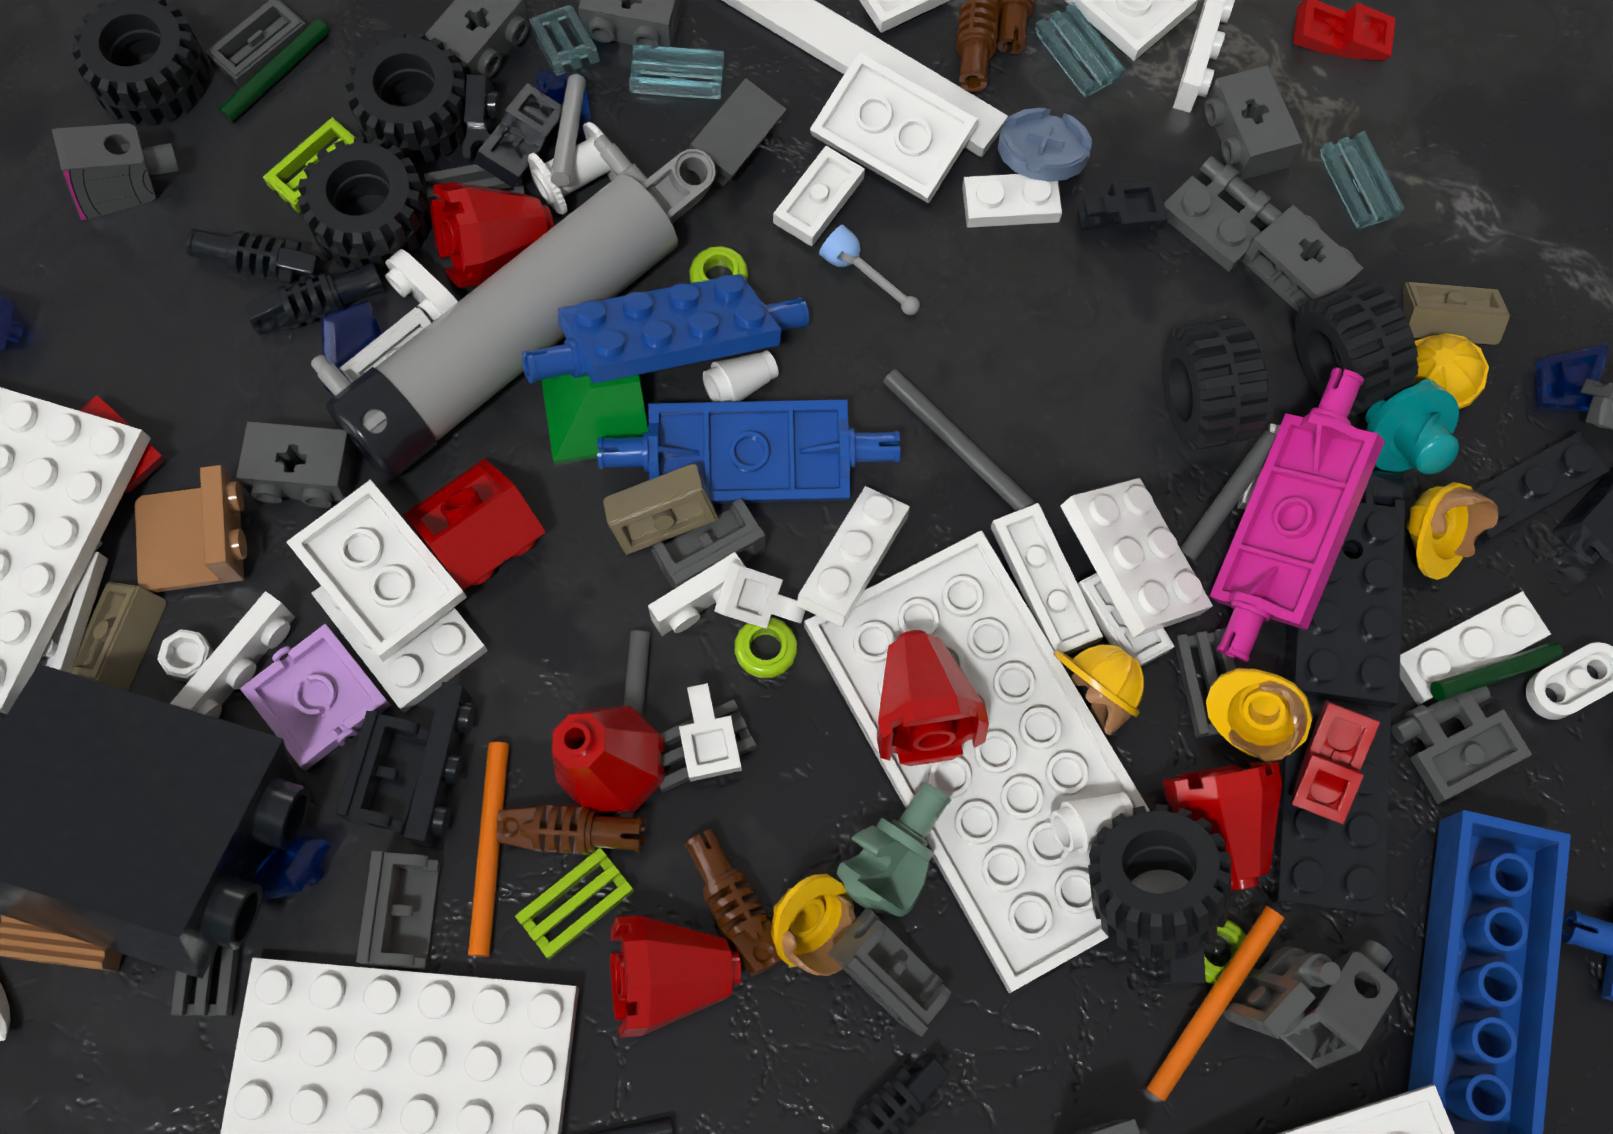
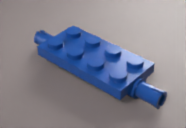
(663, 330)
(755, 448)

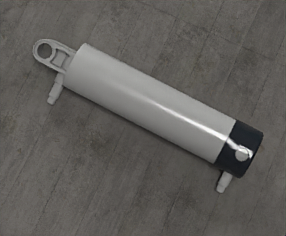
(478, 343)

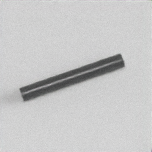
(1228, 497)

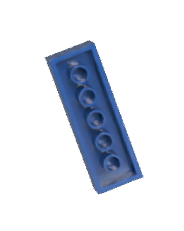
(1491, 972)

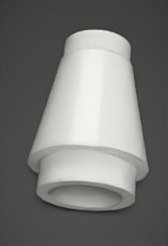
(739, 377)
(1082, 819)

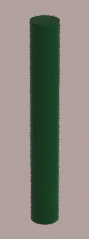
(274, 70)
(1496, 671)

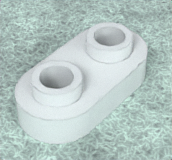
(410, 277)
(1572, 682)

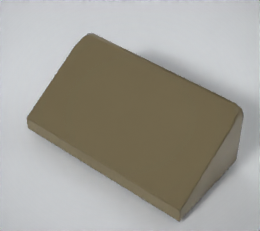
(1455, 310)
(659, 509)
(118, 634)

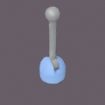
(844, 249)

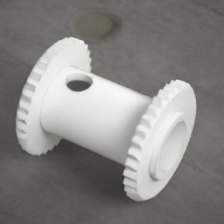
(586, 167)

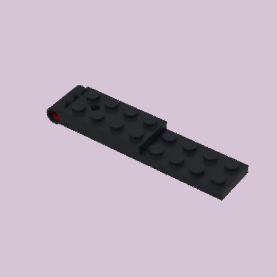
(1355, 662)

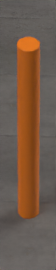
(488, 851)
(1215, 1003)

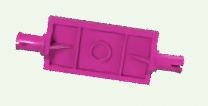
(1296, 518)

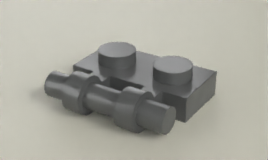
(1214, 224)
(1469, 755)
(1279, 992)

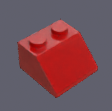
(475, 524)

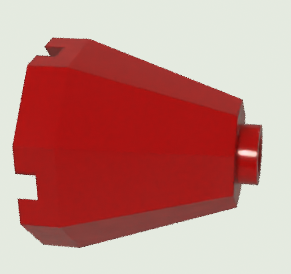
(483, 228)
(927, 703)
(608, 758)
(1239, 807)
(666, 973)

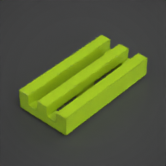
(303, 154)
(538, 932)

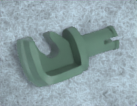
(894, 857)

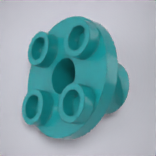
(1416, 429)

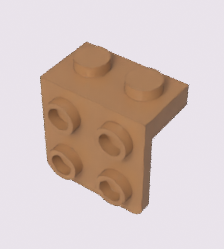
(191, 534)

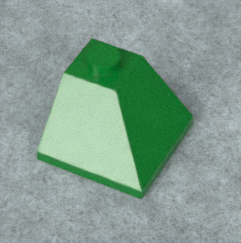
(584, 411)

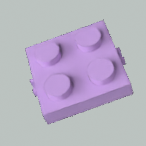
(314, 696)

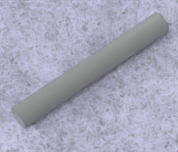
(568, 130)

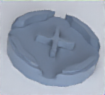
(1044, 145)

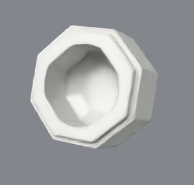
(184, 654)

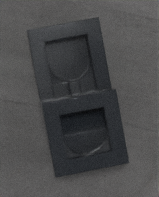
(522, 131)

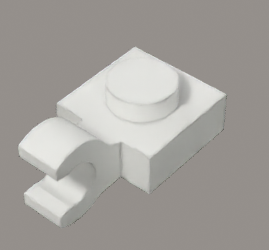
(754, 597)
(708, 742)

